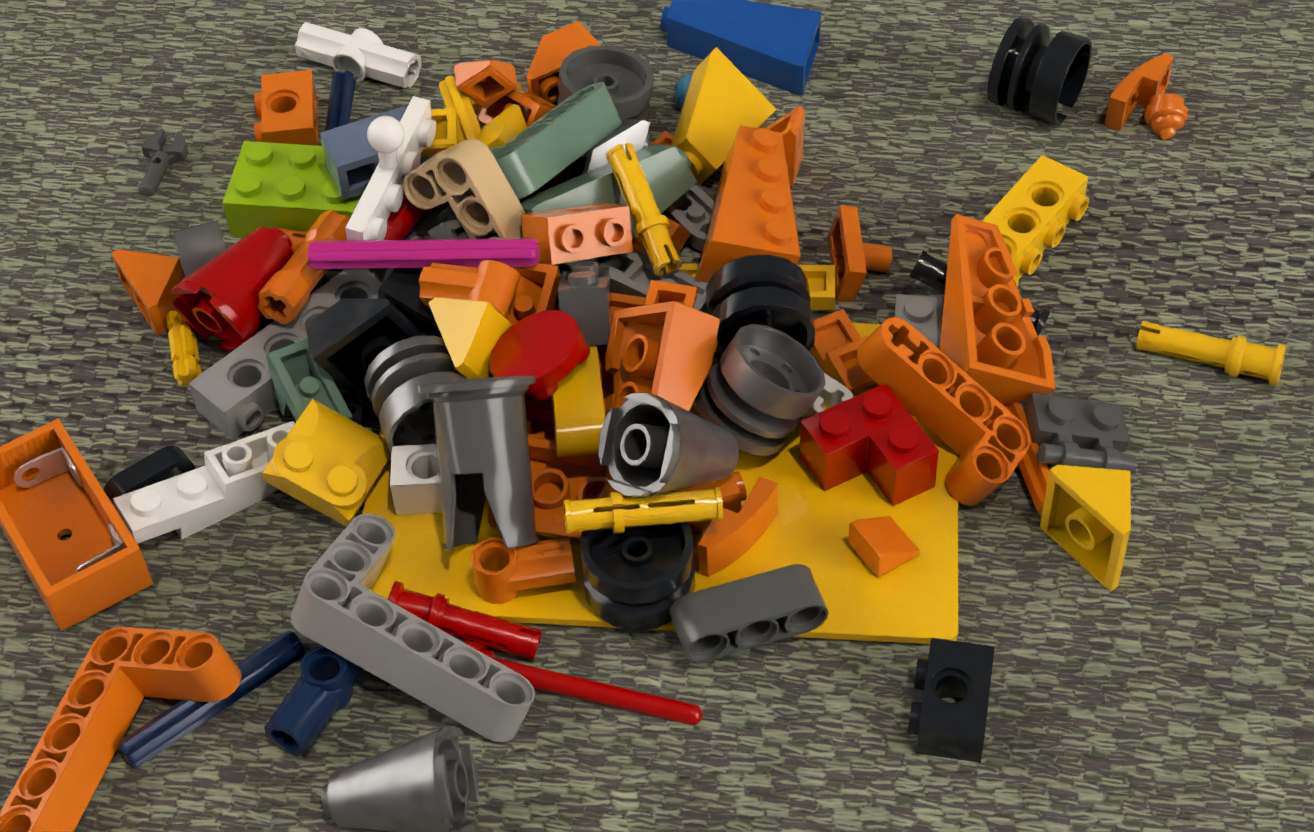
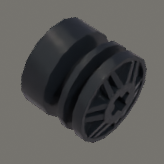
(1039, 70)

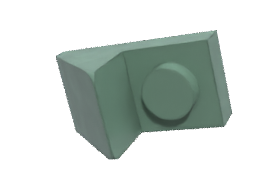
(301, 379)

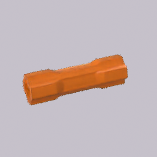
(291, 286)

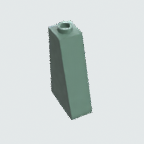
(664, 168)

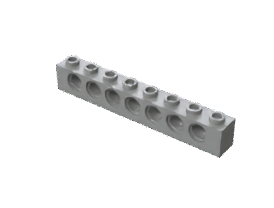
(240, 386)

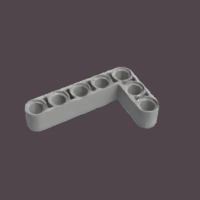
(399, 646)

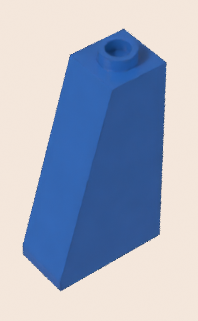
(758, 38)

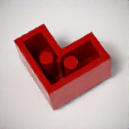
(873, 437)

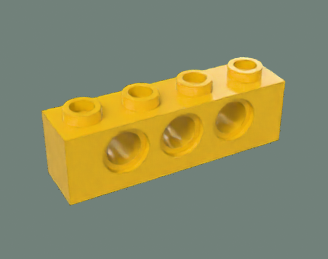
(1038, 211)

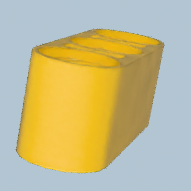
(579, 409)

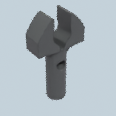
(160, 159)

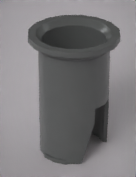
(483, 456)

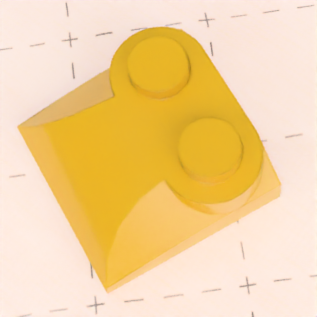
(328, 462)

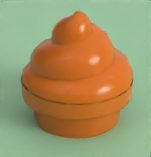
(1166, 114)

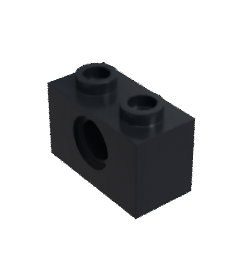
(959, 673)

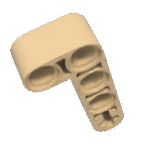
(473, 187)

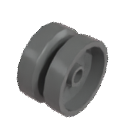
(622, 71)

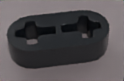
(152, 469)

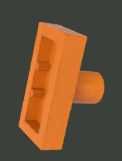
(852, 256)

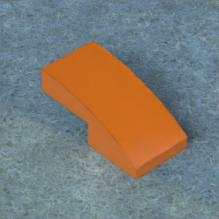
(1137, 89)
(837, 350)
(738, 532)

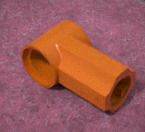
(489, 283)
(520, 567)

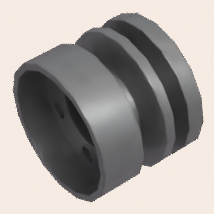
(393, 388)
(760, 388)

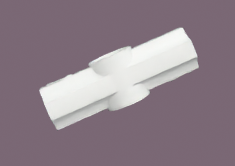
(359, 53)

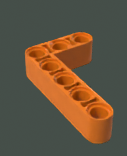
(97, 711)

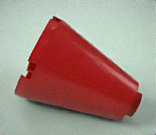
(224, 292)

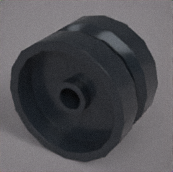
(760, 292)
(637, 573)

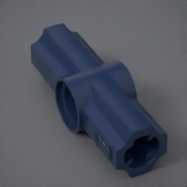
(312, 700)

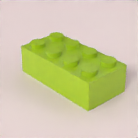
(281, 188)

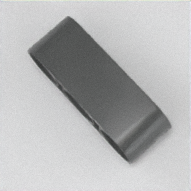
(748, 613)

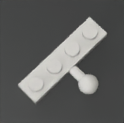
(399, 154)

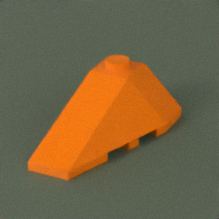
(987, 320)
(659, 352)

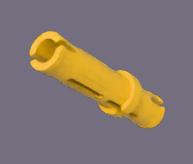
(650, 225)
(628, 511)

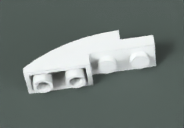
(206, 494)

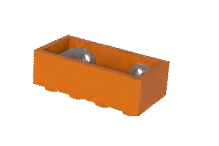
(52, 494)

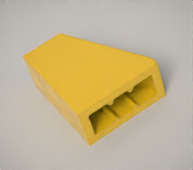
(713, 110)

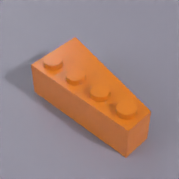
(751, 204)

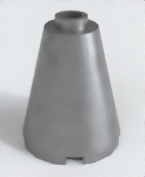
(662, 447)
(407, 787)

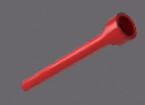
(602, 692)

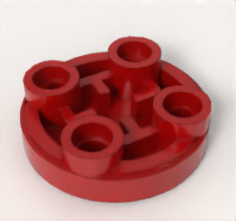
(542, 346)

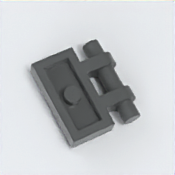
(1079, 432)

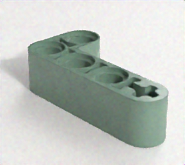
(557, 139)

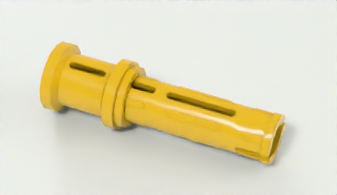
(1234, 355)

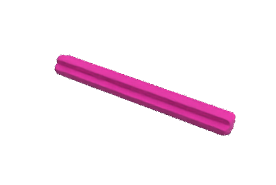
(421, 253)

